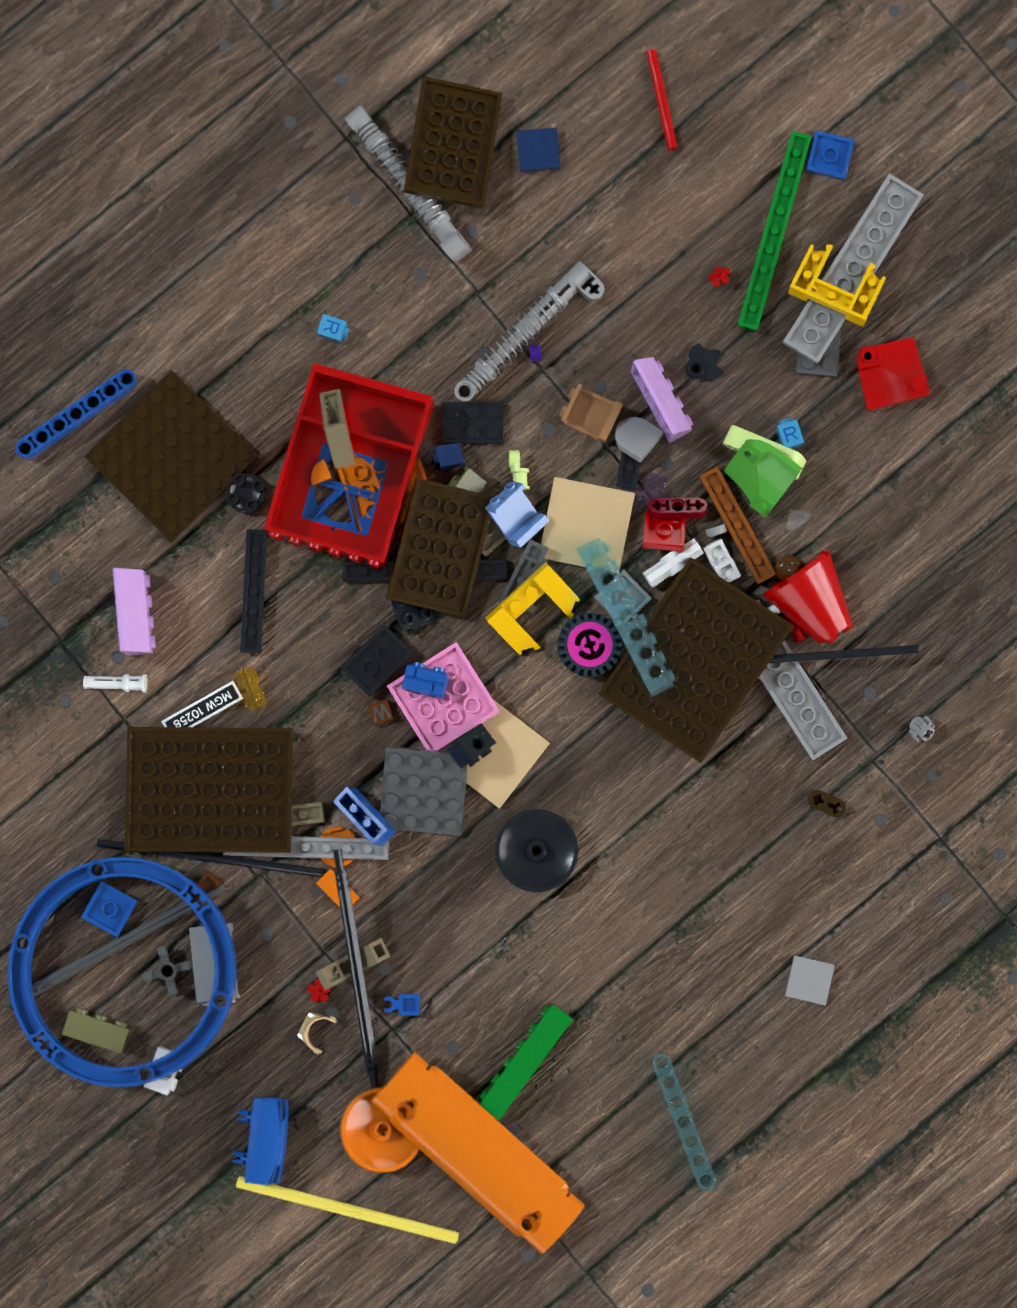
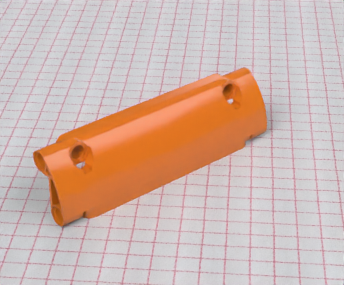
(478, 1153)

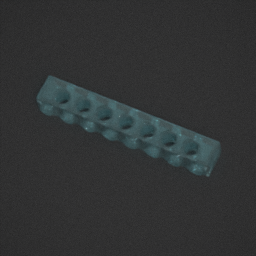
(588, 554)

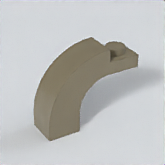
(340, 969)

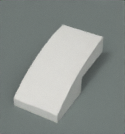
(721, 561)

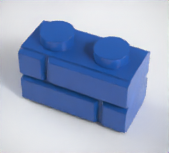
(425, 681)

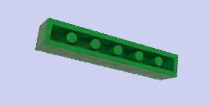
(525, 1061)

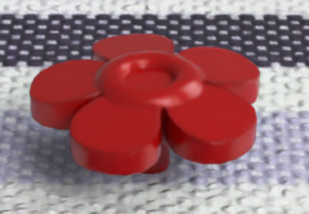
(719, 276)
(318, 992)

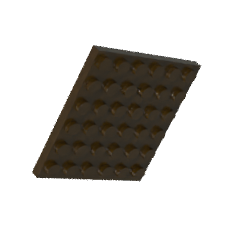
(171, 456)

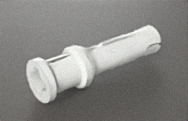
(125, 683)

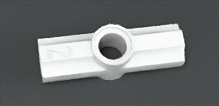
(672, 563)

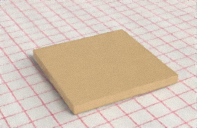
(582, 514)
(510, 759)

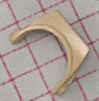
(309, 1020)

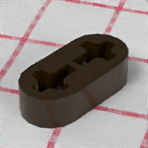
(829, 799)

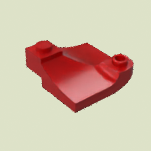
(891, 374)

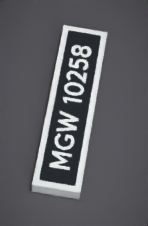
(205, 707)

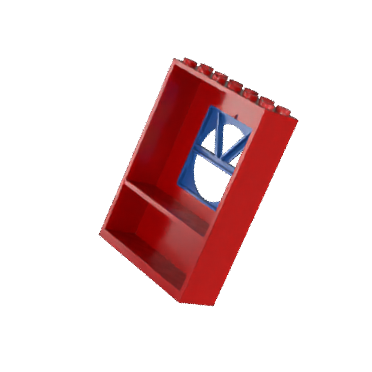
(383, 426)

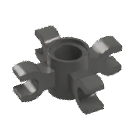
(170, 980)

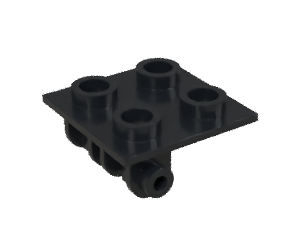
(412, 616)

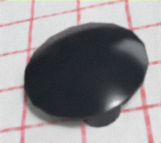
(246, 493)

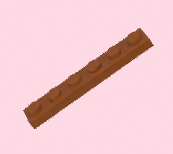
(737, 525)

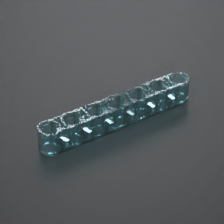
(690, 1128)

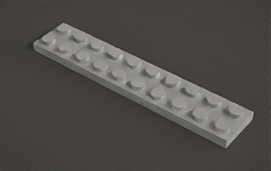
(866, 245)

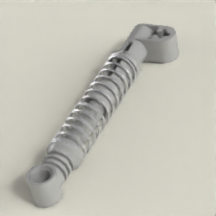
(437, 221)
(529, 326)

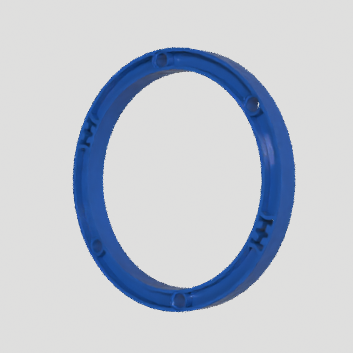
(21, 979)

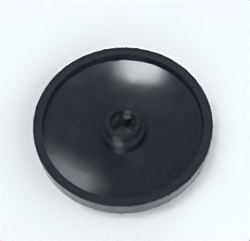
(516, 854)

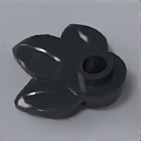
(705, 361)

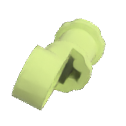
(519, 474)

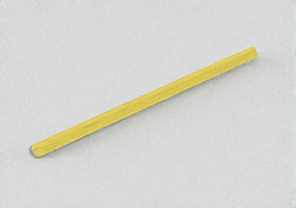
(350, 1210)

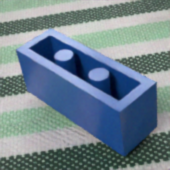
(364, 816)

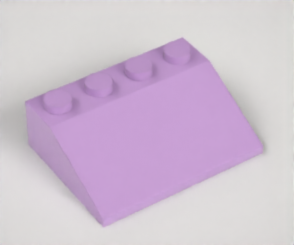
(660, 398)
(133, 611)

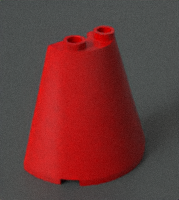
(813, 599)

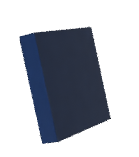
(538, 149)

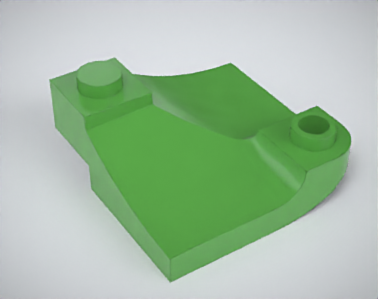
(762, 473)

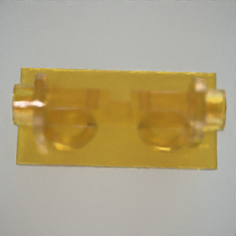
(255, 696)

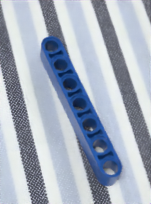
(66, 415)

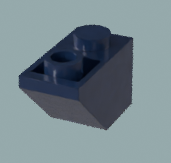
(448, 457)

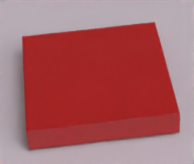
(664, 533)

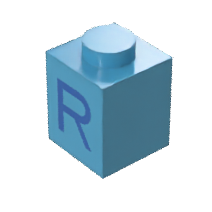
(333, 329)
(789, 433)

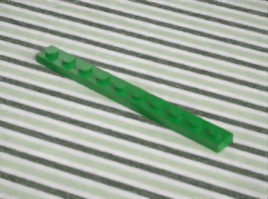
(774, 231)

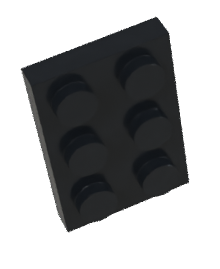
(472, 422)
(377, 660)

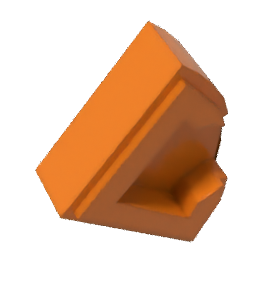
(320, 473)

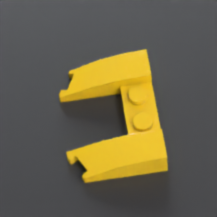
(808, 286)
(505, 614)

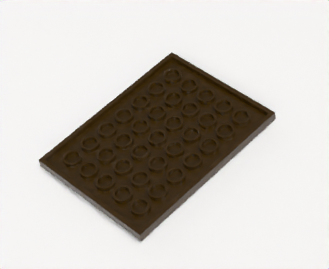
(717, 651)
(209, 789)

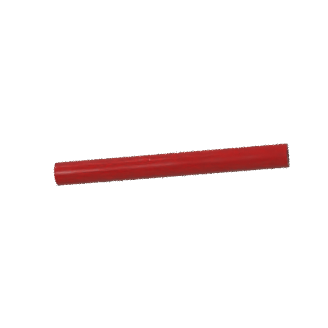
(661, 99)

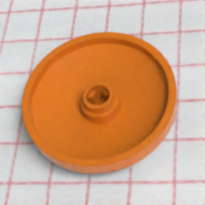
(371, 1137)

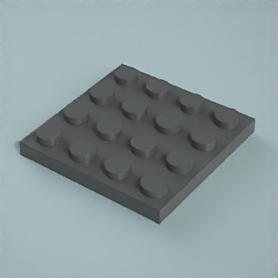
(423, 791)

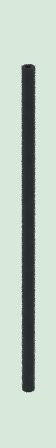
(866, 652)
(223, 859)

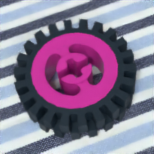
(608, 637)

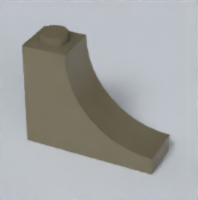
(336, 428)

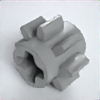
(921, 728)

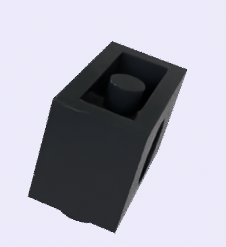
(471, 746)

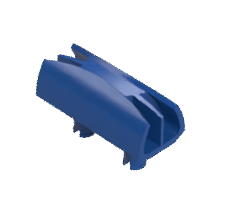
(266, 1140)

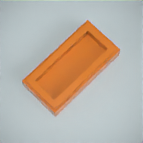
(328, 885)

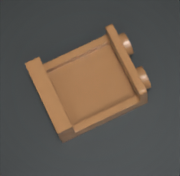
(590, 413)

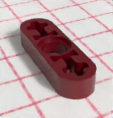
(691, 513)

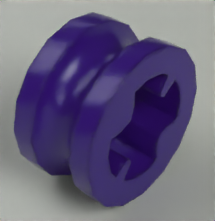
(535, 353)

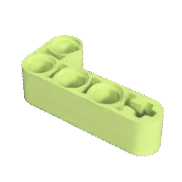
(737, 436)

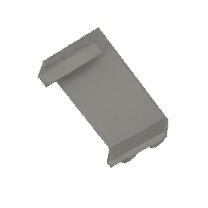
(204, 965)

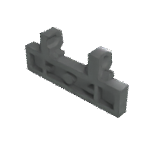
(529, 562)

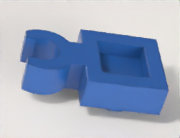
(407, 1004)

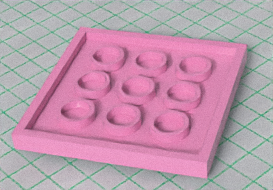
(462, 709)

